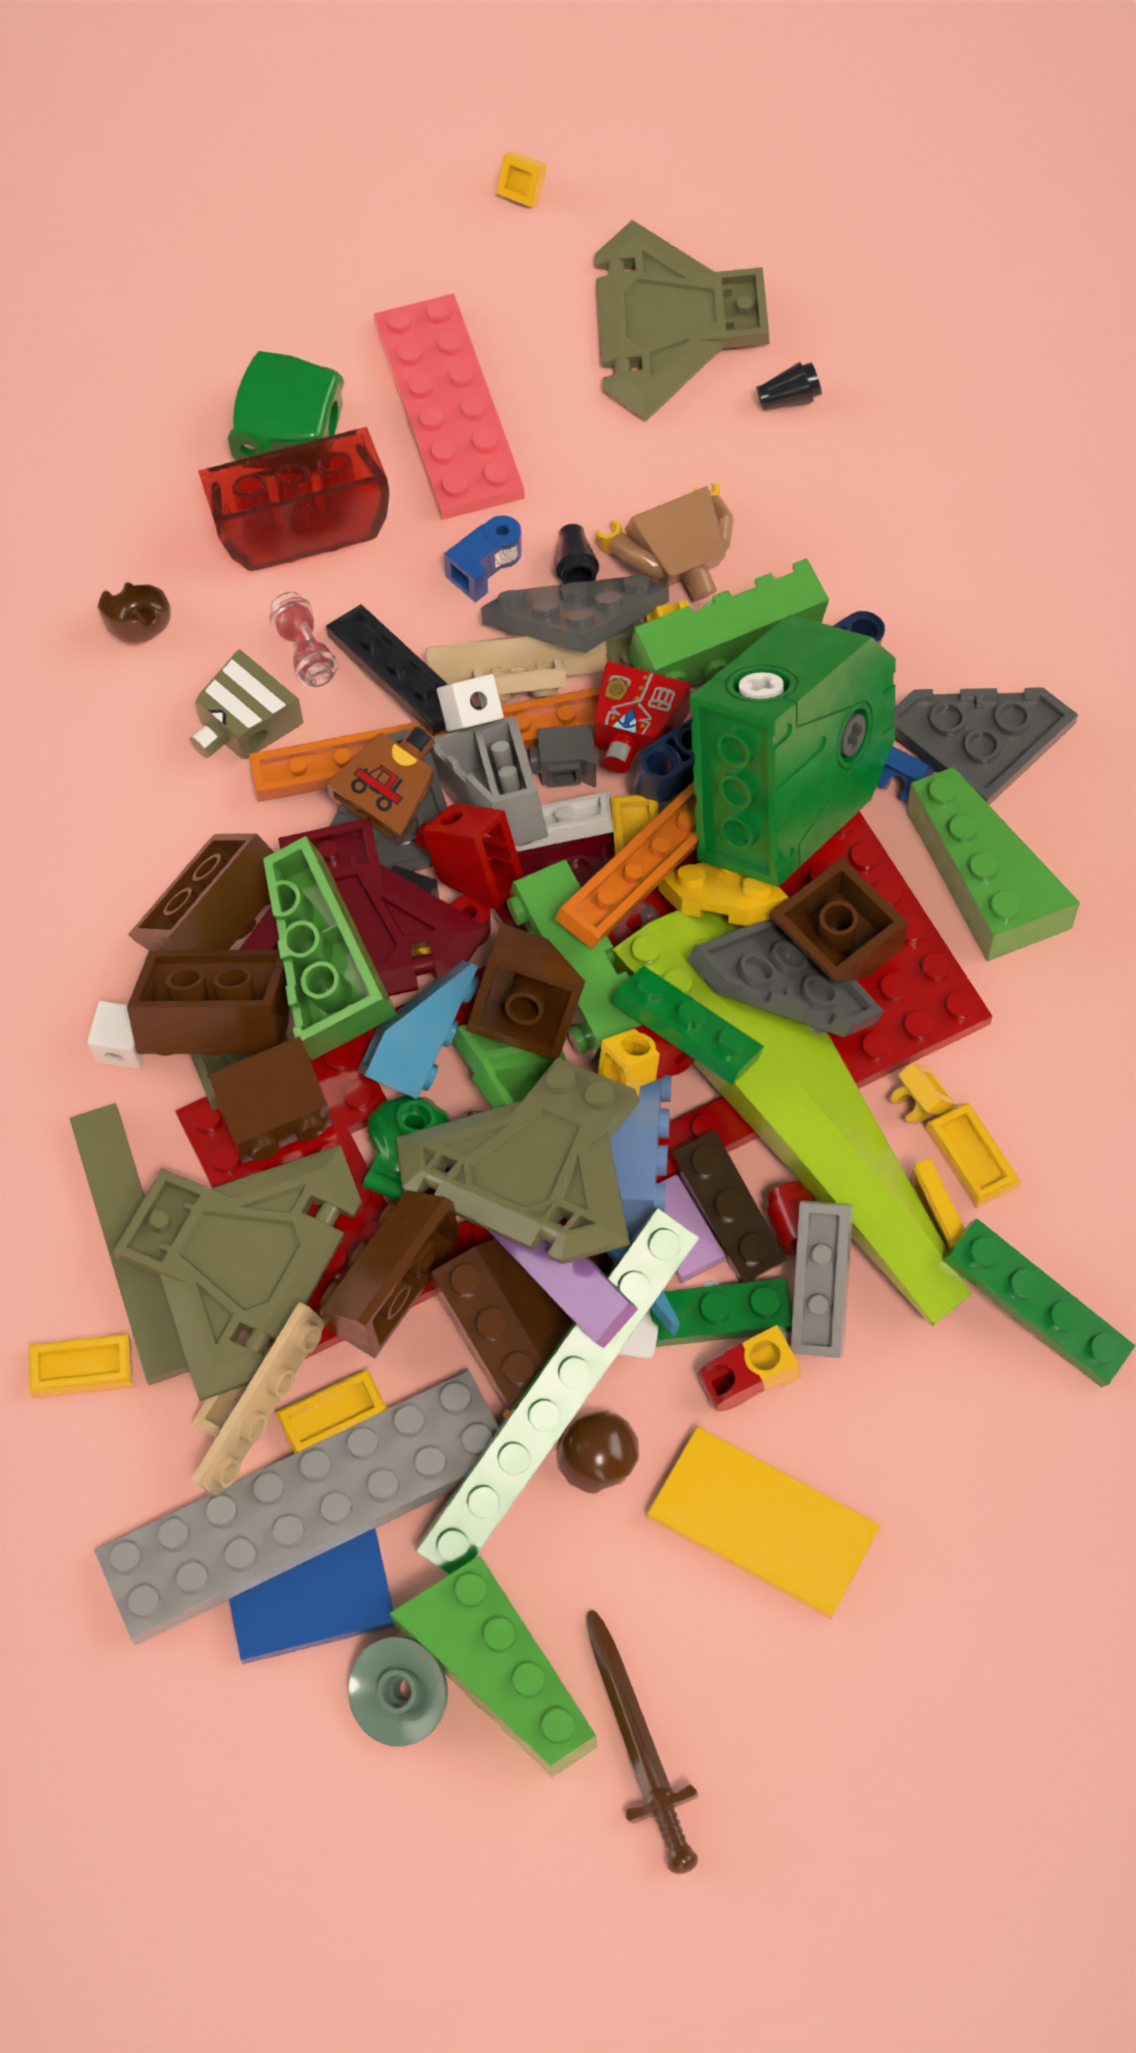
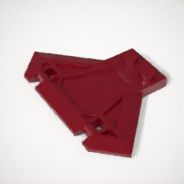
(386, 910)

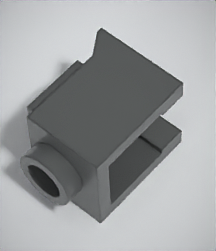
(565, 756)

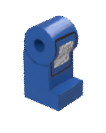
(482, 554)

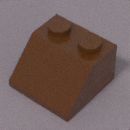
(842, 924)
(526, 994)
(271, 1100)

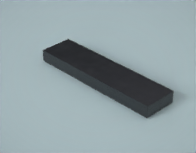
(390, 665)

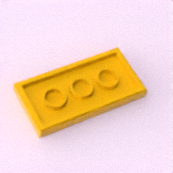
(764, 1522)

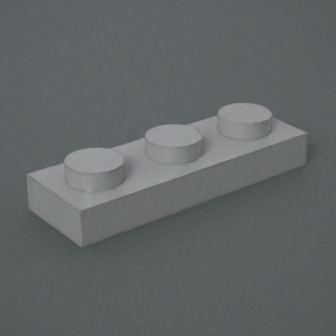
(821, 1278)

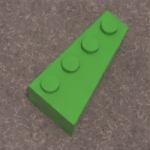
(705, 641)
(988, 869)
(536, 905)
(326, 964)
(498, 1664)

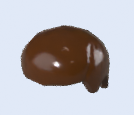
(135, 612)
(598, 1451)

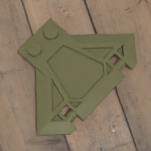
(668, 316)
(533, 1164)
(239, 1257)

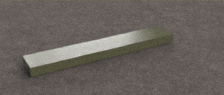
(117, 1197)

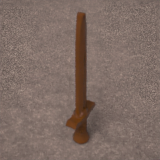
(653, 1781)

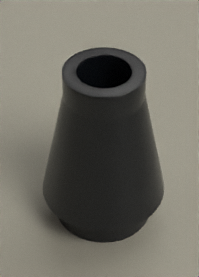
(791, 387)
(575, 556)

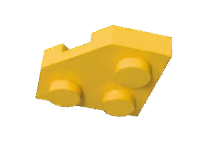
(721, 891)

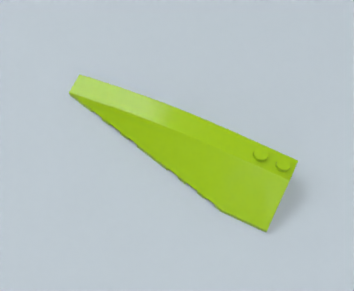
(811, 1118)

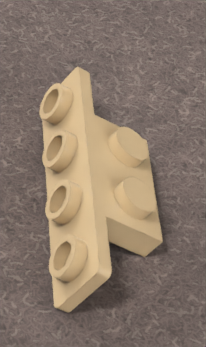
(516, 663)
(242, 1414)

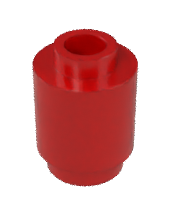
(784, 1213)

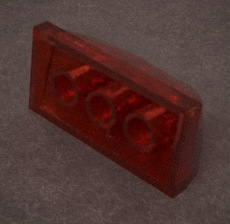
(298, 499)

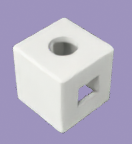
(456, 703)
(112, 1037)

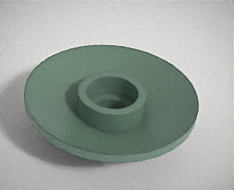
(377, 1694)

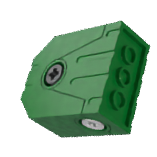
(789, 745)

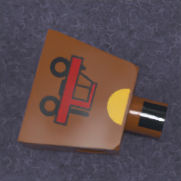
(386, 782)

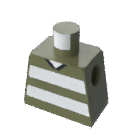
(244, 709)

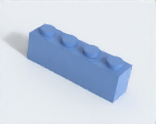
(639, 1155)

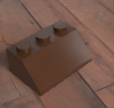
(211, 898)
(209, 1002)
(390, 1270)
(501, 1316)

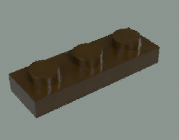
(728, 1207)

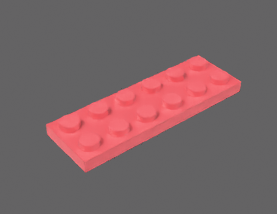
(449, 406)

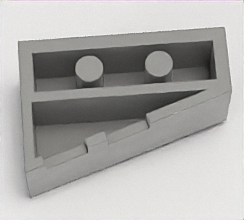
(492, 770)

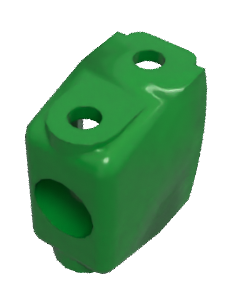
(284, 404)

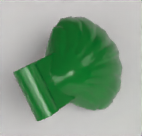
(386, 1123)

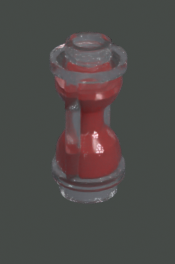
(294, 622)

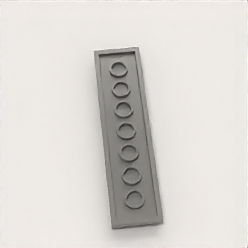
(297, 1508)

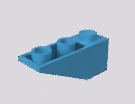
(408, 1044)

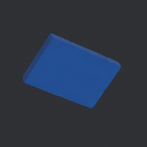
(315, 1602)

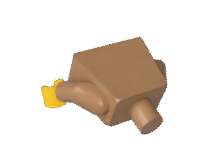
(676, 540)

